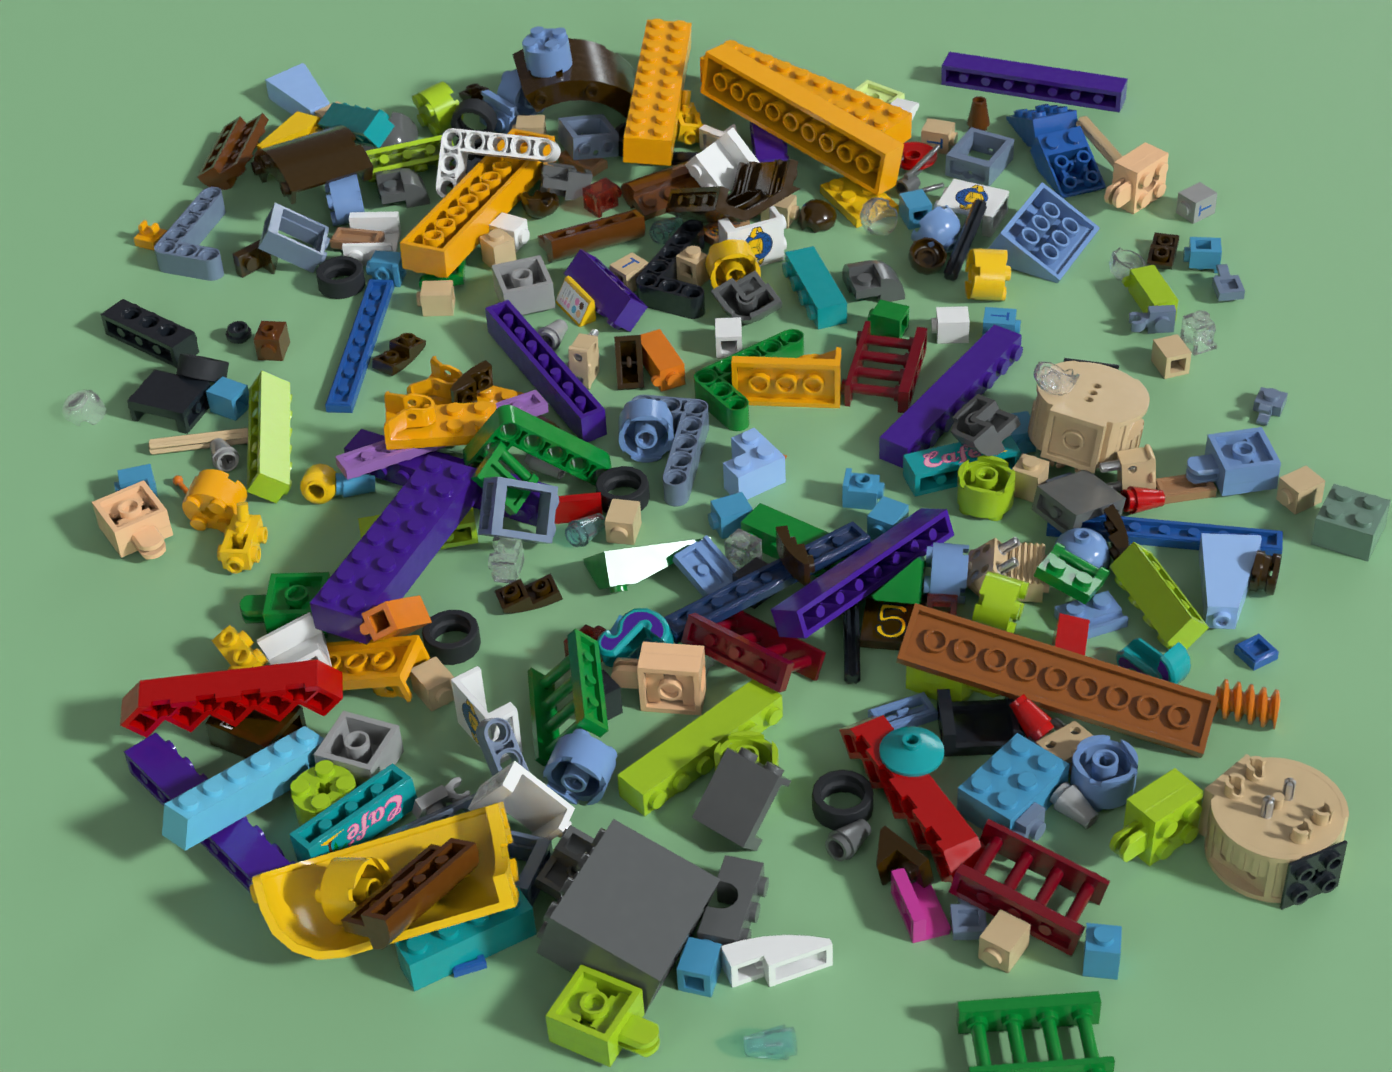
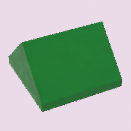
(906, 585)

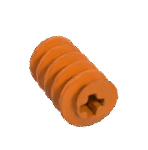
(1248, 703)

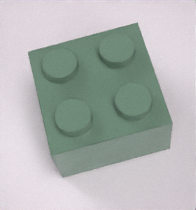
(1350, 522)

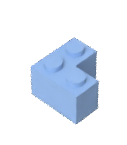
(753, 466)

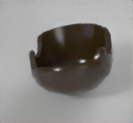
(540, 204)
(817, 215)
(927, 259)

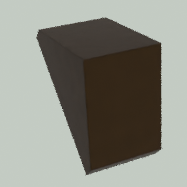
(629, 362)

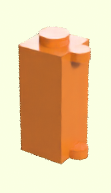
(662, 361)
(395, 618)

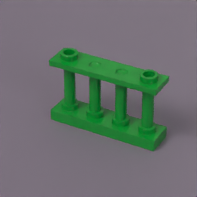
(587, 701)
(1034, 1012)

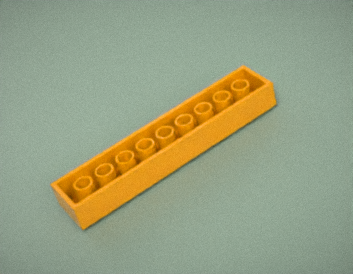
(657, 93)
(878, 114)
(802, 119)
(464, 214)

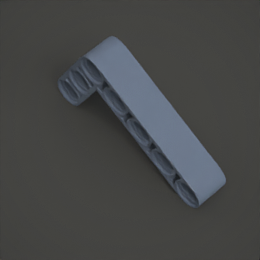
(180, 247)
(690, 432)
(492, 752)

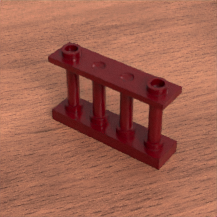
(906, 378)
(754, 649)
(991, 896)

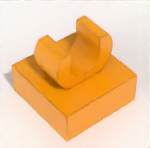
(148, 235)

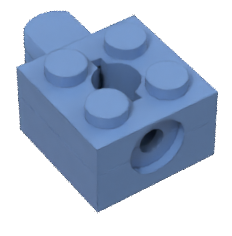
(1236, 462)

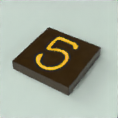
(885, 624)

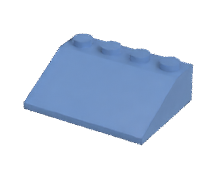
(1045, 235)

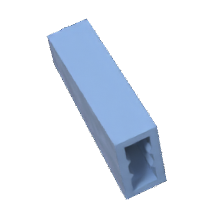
(296, 91)
(1225, 576)

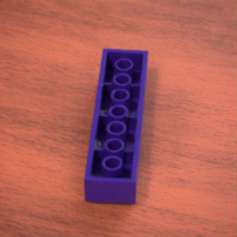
(396, 546)

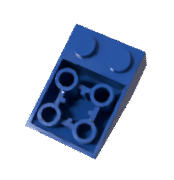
(1041, 121)
(1067, 162)

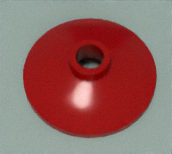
(913, 153)

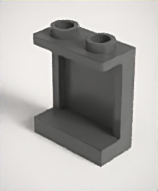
(1074, 500)
(740, 797)

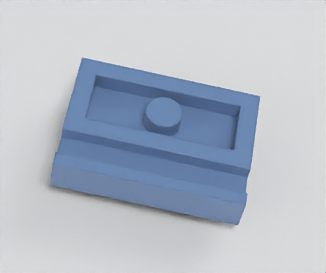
(503, 109)
(705, 566)
(1101, 610)

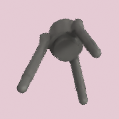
(911, 182)

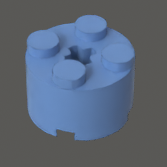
(547, 51)
(512, 91)
(344, 198)
(646, 429)
(948, 570)
(580, 767)
(1104, 771)

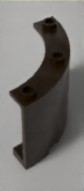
(594, 77)
(313, 160)

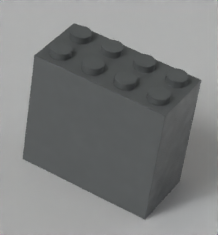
(626, 910)

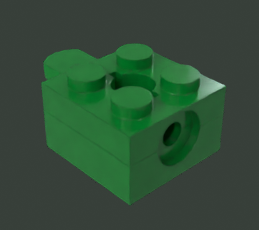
(285, 601)

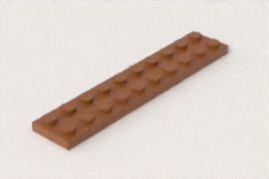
(1058, 680)

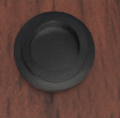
(238, 332)

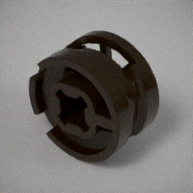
(1261, 572)

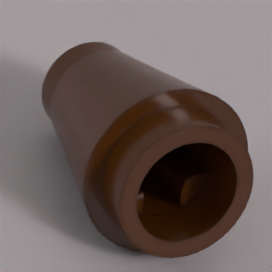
(978, 114)

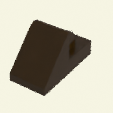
(251, 259)
(897, 854)

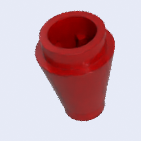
(1142, 499)
(1031, 718)

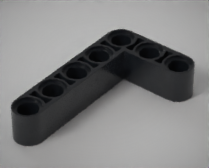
(658, 282)

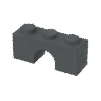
(741, 886)

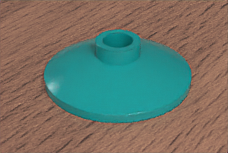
(911, 751)

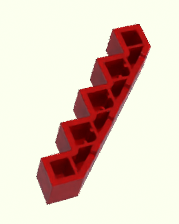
(231, 695)
(919, 799)

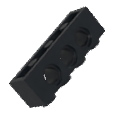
(149, 332)

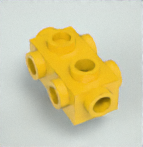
(689, 120)
(242, 540)
(238, 650)

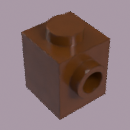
(272, 340)

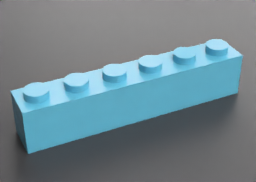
(239, 789)

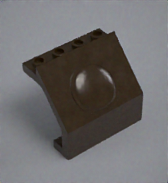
(753, 191)

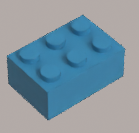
(1011, 783)

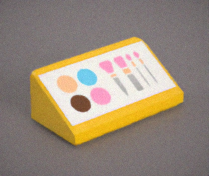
(576, 303)

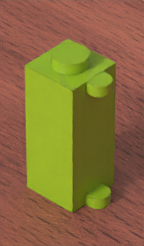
(1149, 288)

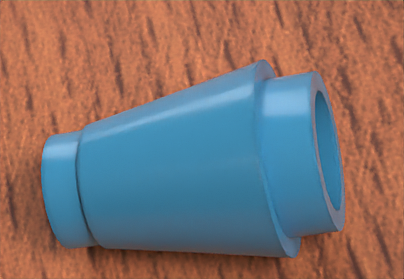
(354, 486)

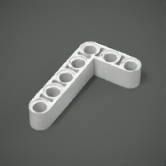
(488, 148)

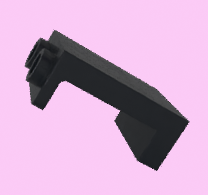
(172, 398)
(975, 726)

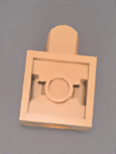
(1138, 178)
(134, 521)
(667, 676)

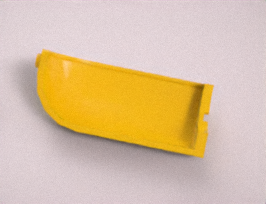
(299, 922)

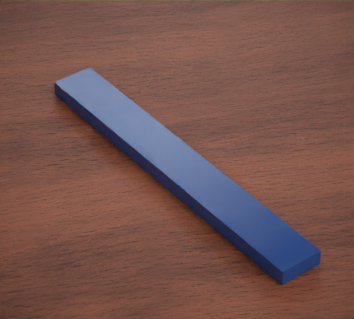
(359, 347)
(1176, 533)

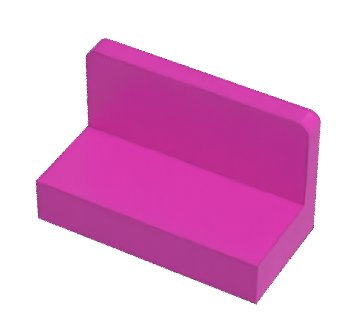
(918, 908)

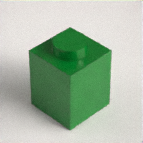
(889, 319)

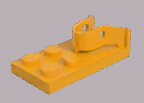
(790, 382)
(439, 383)
(431, 424)
(378, 664)

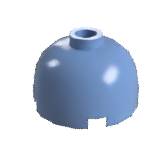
(940, 225)
(1086, 545)

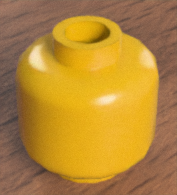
(318, 484)

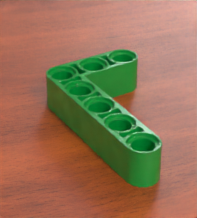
(715, 386)
(540, 440)

